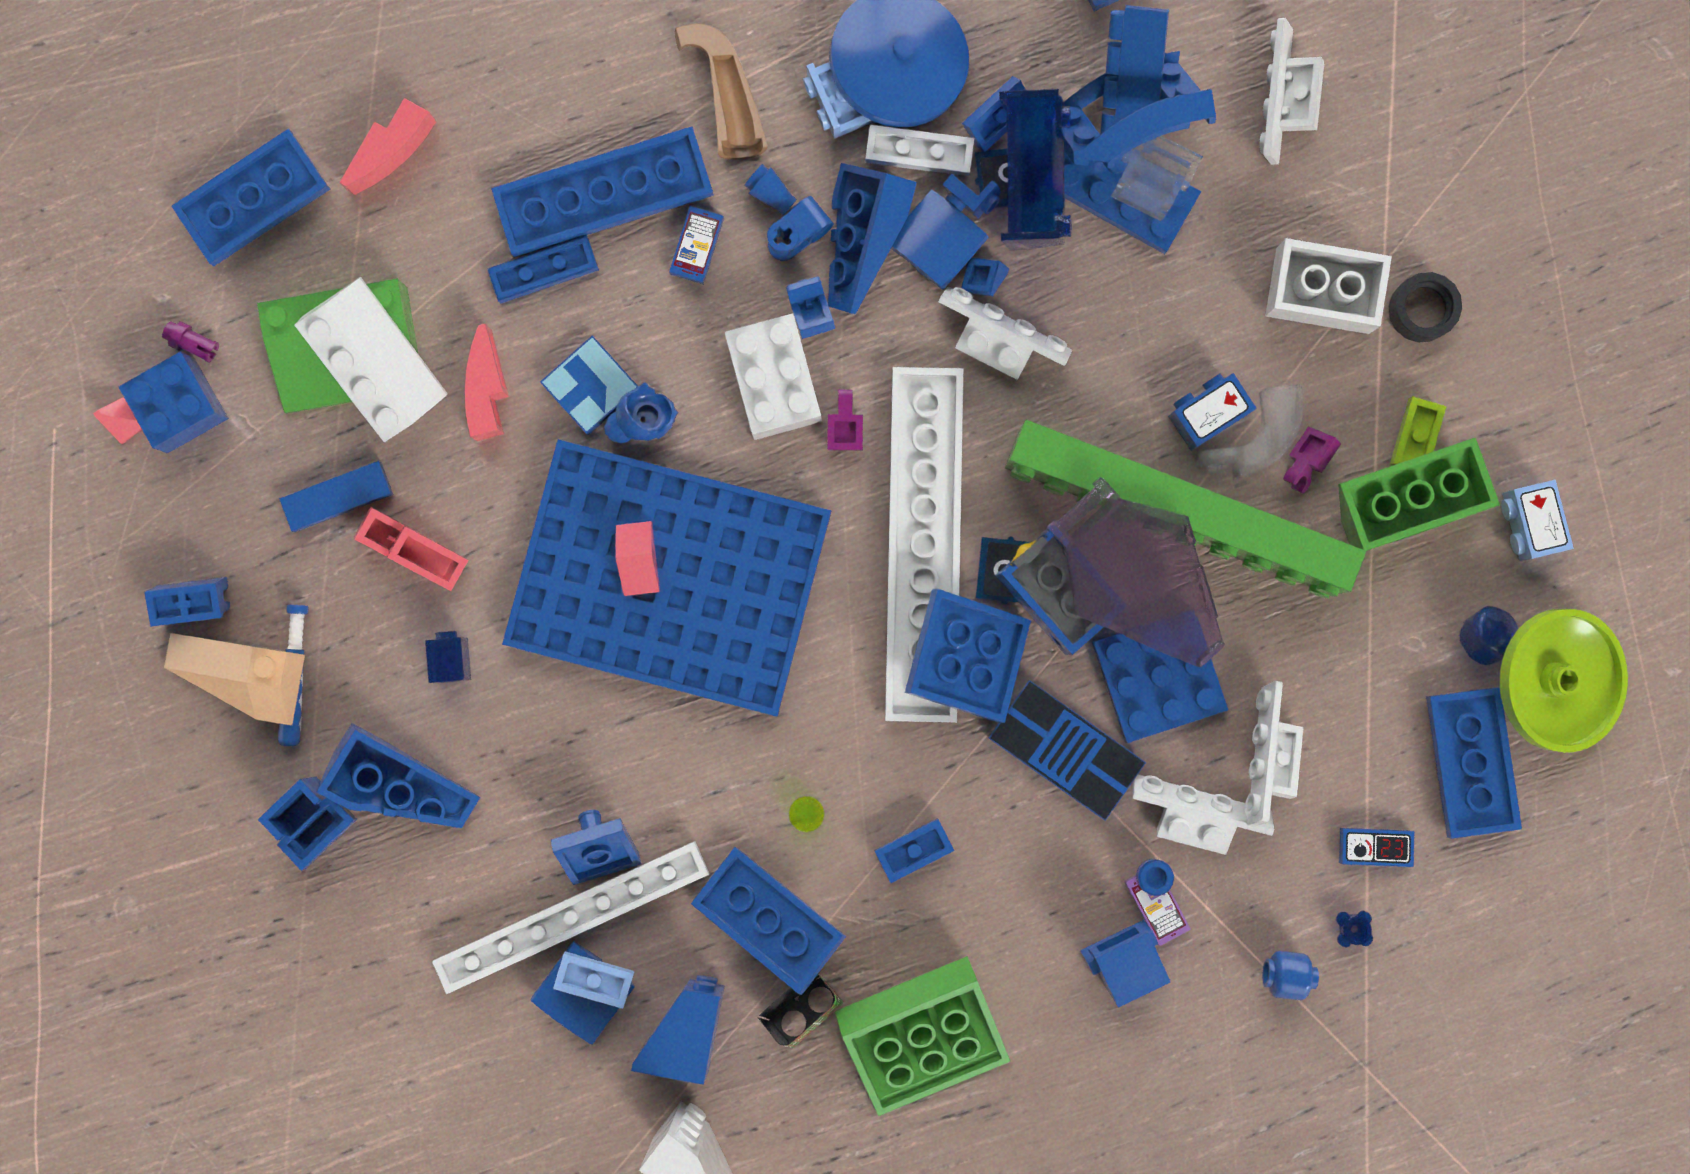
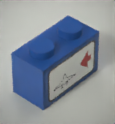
(1211, 411)

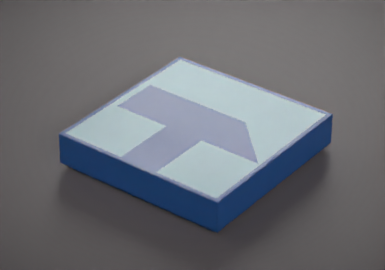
(589, 385)

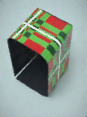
(787, 1003)

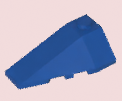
(869, 218)
(384, 780)

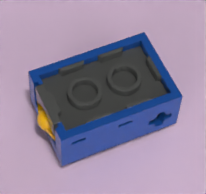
(1043, 587)

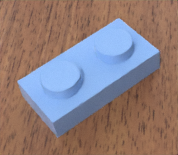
(593, 979)

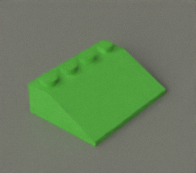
(297, 370)
(922, 1036)

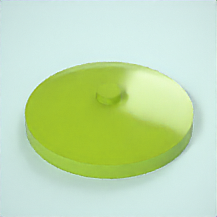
(1563, 680)

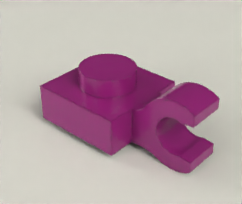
(845, 428)
(1310, 453)

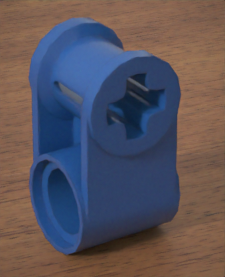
(802, 226)

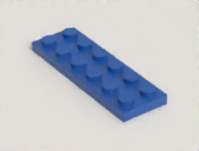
(602, 192)

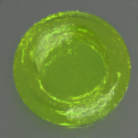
(806, 814)

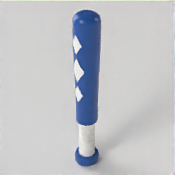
(290, 734)

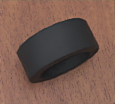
(1449, 295)

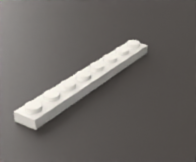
(570, 917)

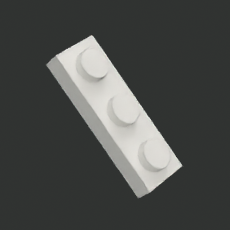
(919, 150)

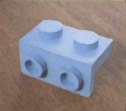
(835, 110)

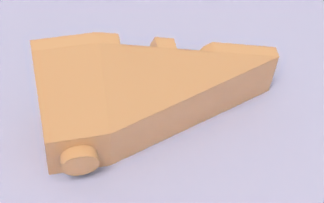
(244, 676)

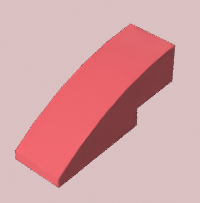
(387, 147)
(484, 386)
(410, 549)

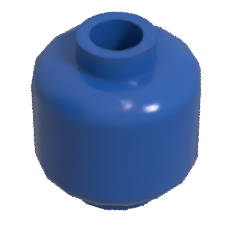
(1289, 975)

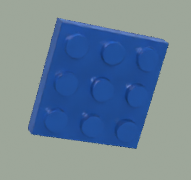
(968, 656)
(1154, 689)

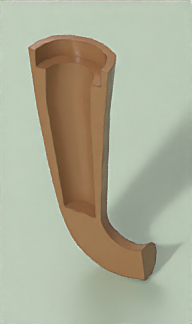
(737, 117)

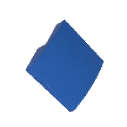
(938, 239)
(578, 1014)

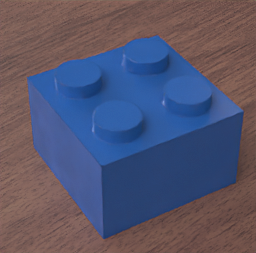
(173, 402)

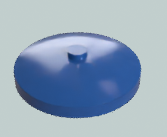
(899, 60)

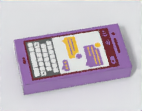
(1159, 912)

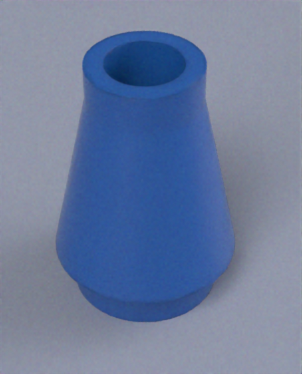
(769, 189)

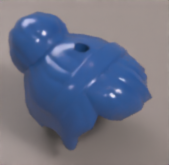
(639, 404)

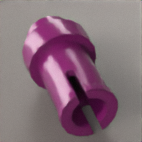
(182, 337)

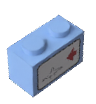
(1536, 520)

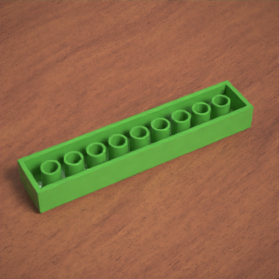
(1216, 520)

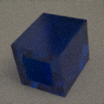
(448, 658)

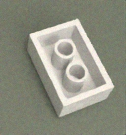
(1328, 286)
(773, 376)

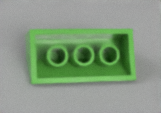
(1416, 495)

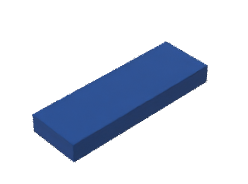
(543, 269)
(336, 496)

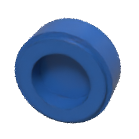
(1155, 877)

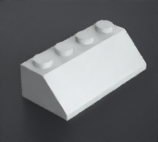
(371, 359)

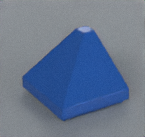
(984, 276)

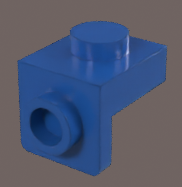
(963, 197)
(810, 307)

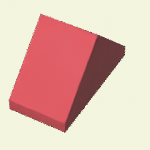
(636, 558)

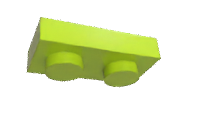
(1418, 430)

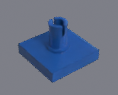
(595, 849)

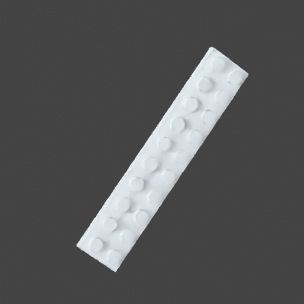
(921, 521)

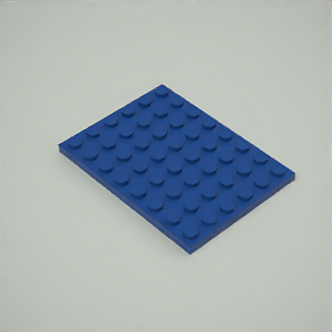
(728, 574)

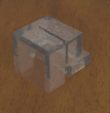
(1156, 175)

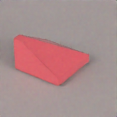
(119, 420)

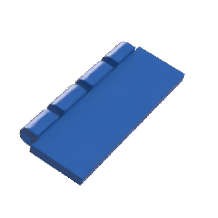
(1135, 60)

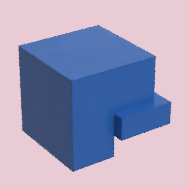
(306, 822)
(1127, 963)

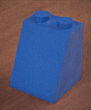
(686, 1034)

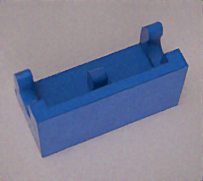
(186, 601)

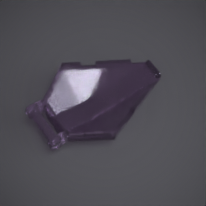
(1140, 575)

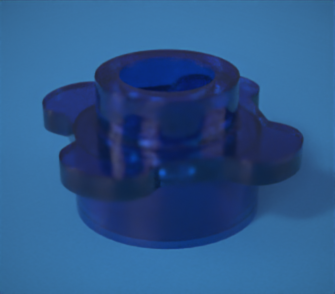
(1364, 929)

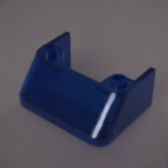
(1036, 169)

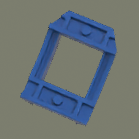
(1178, 106)

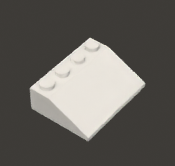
(685, 1146)

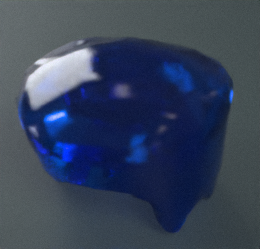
(1487, 634)

